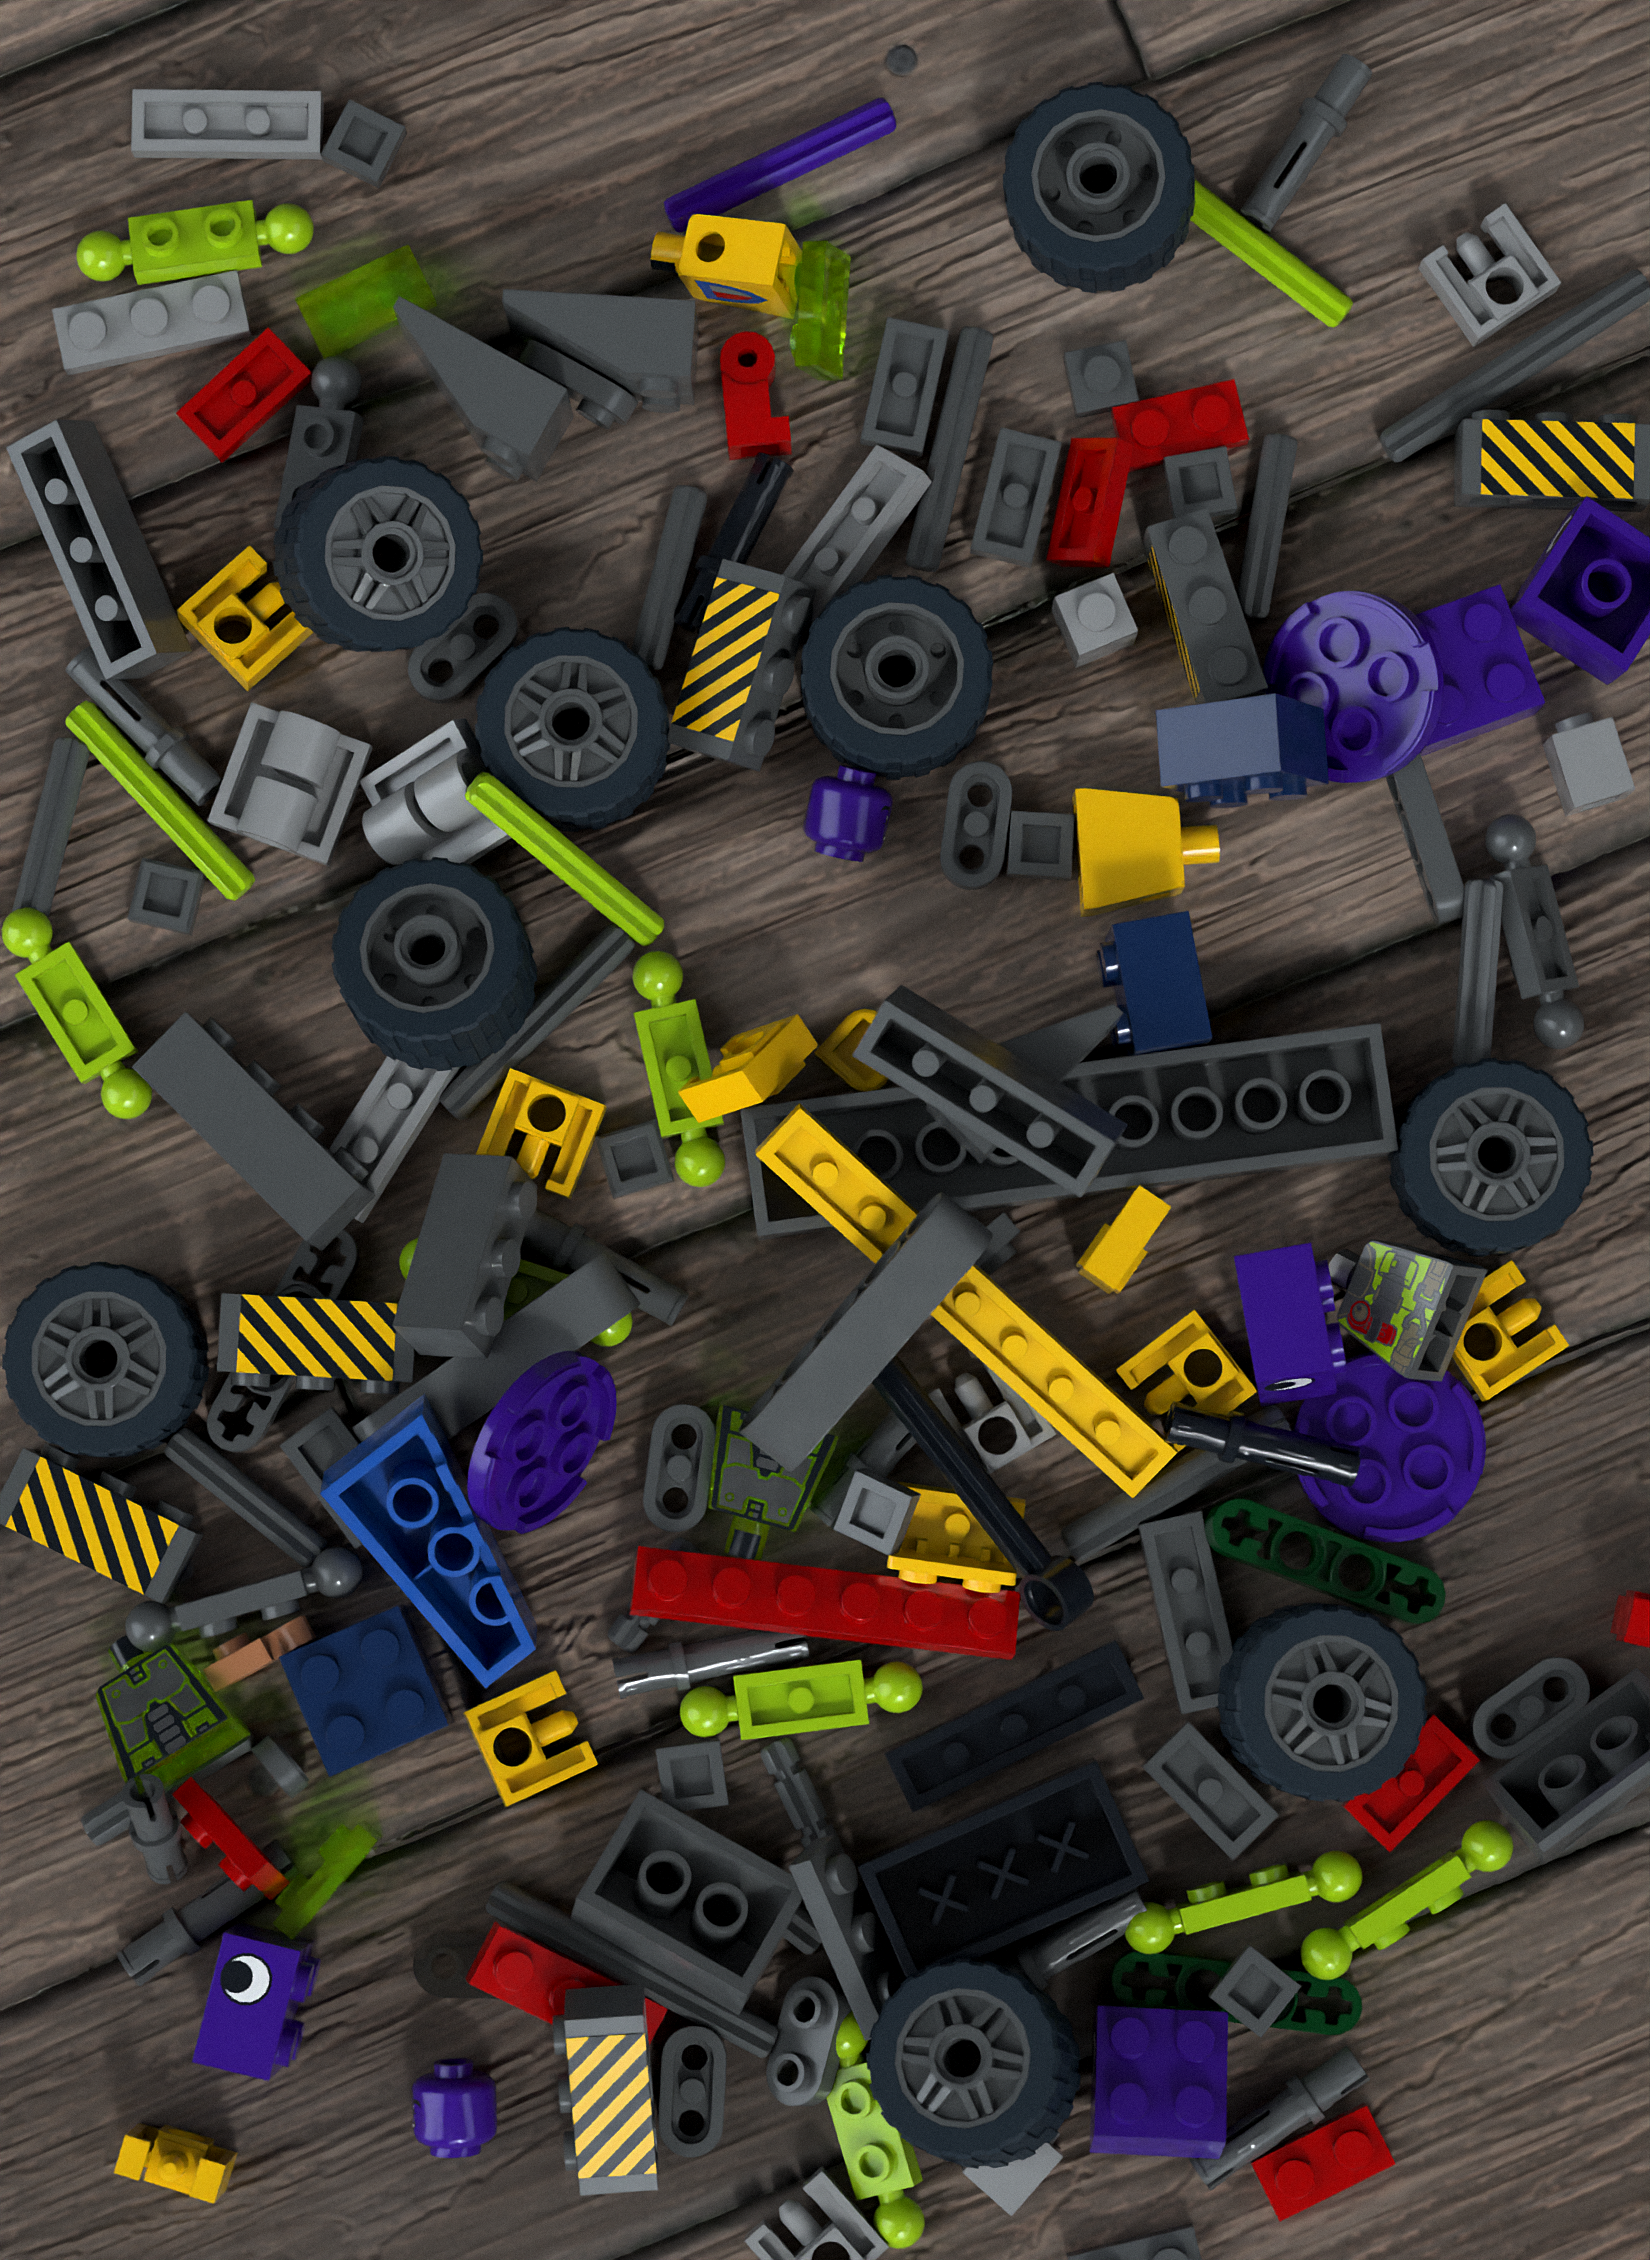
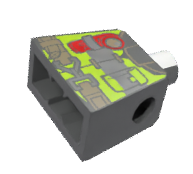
(1406, 1304)

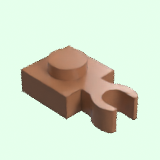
(242, 1658)

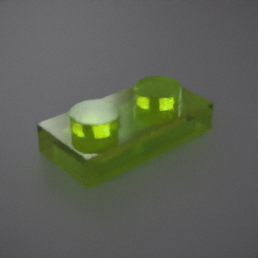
(822, 290)
(363, 301)
(306, 1897)

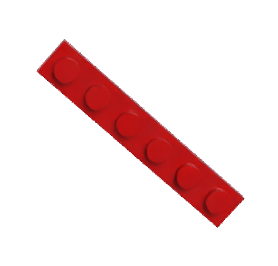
(823, 1603)

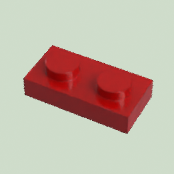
(244, 395)
(1181, 423)
(1090, 502)
(1426, 1779)
(211, 1823)
(1322, 2162)

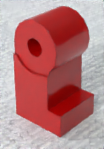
(746, 376)

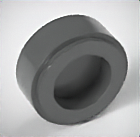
(280, 1766)

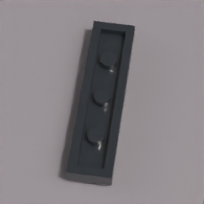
(1014, 1725)

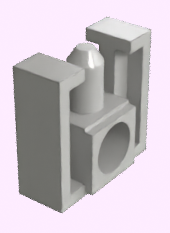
(1521, 267)
(1027, 1423)
(847, 2225)

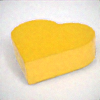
(838, 1051)

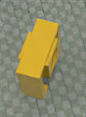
(219, 603)
(752, 1068)
(574, 1136)
(1119, 1247)
(1173, 1348)
(1507, 1361)
(535, 1771)
(176, 2161)

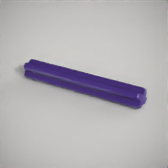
(782, 163)

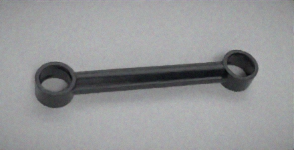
(1051, 1586)

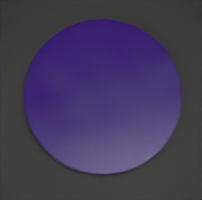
(1369, 672)
(541, 1442)
(1416, 1445)

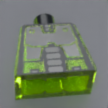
(757, 1487)
(163, 1714)

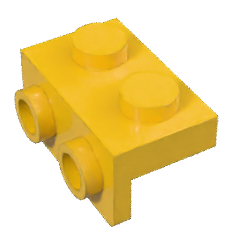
(951, 1543)

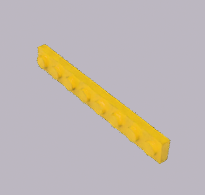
(975, 1309)

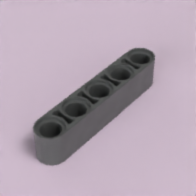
(551, 1323)
(865, 1331)

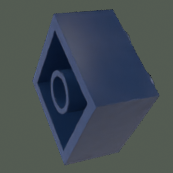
(1242, 749)
(1155, 985)
(366, 1690)

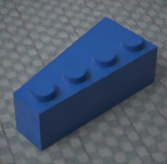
(415, 1518)

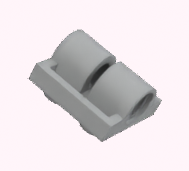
(290, 783)
(422, 801)

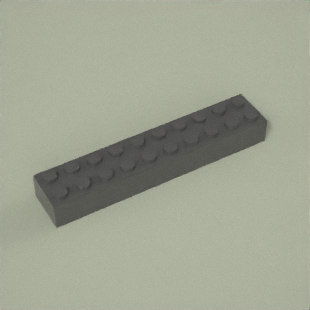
(1186, 1115)

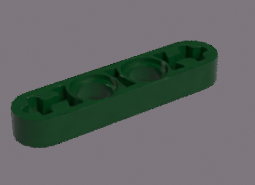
(1326, 1556)
(1153, 1996)

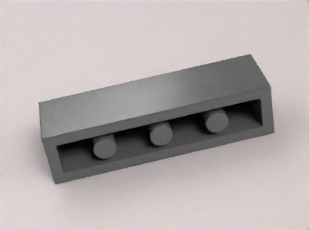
(98, 549)
(989, 1090)
(254, 1130)

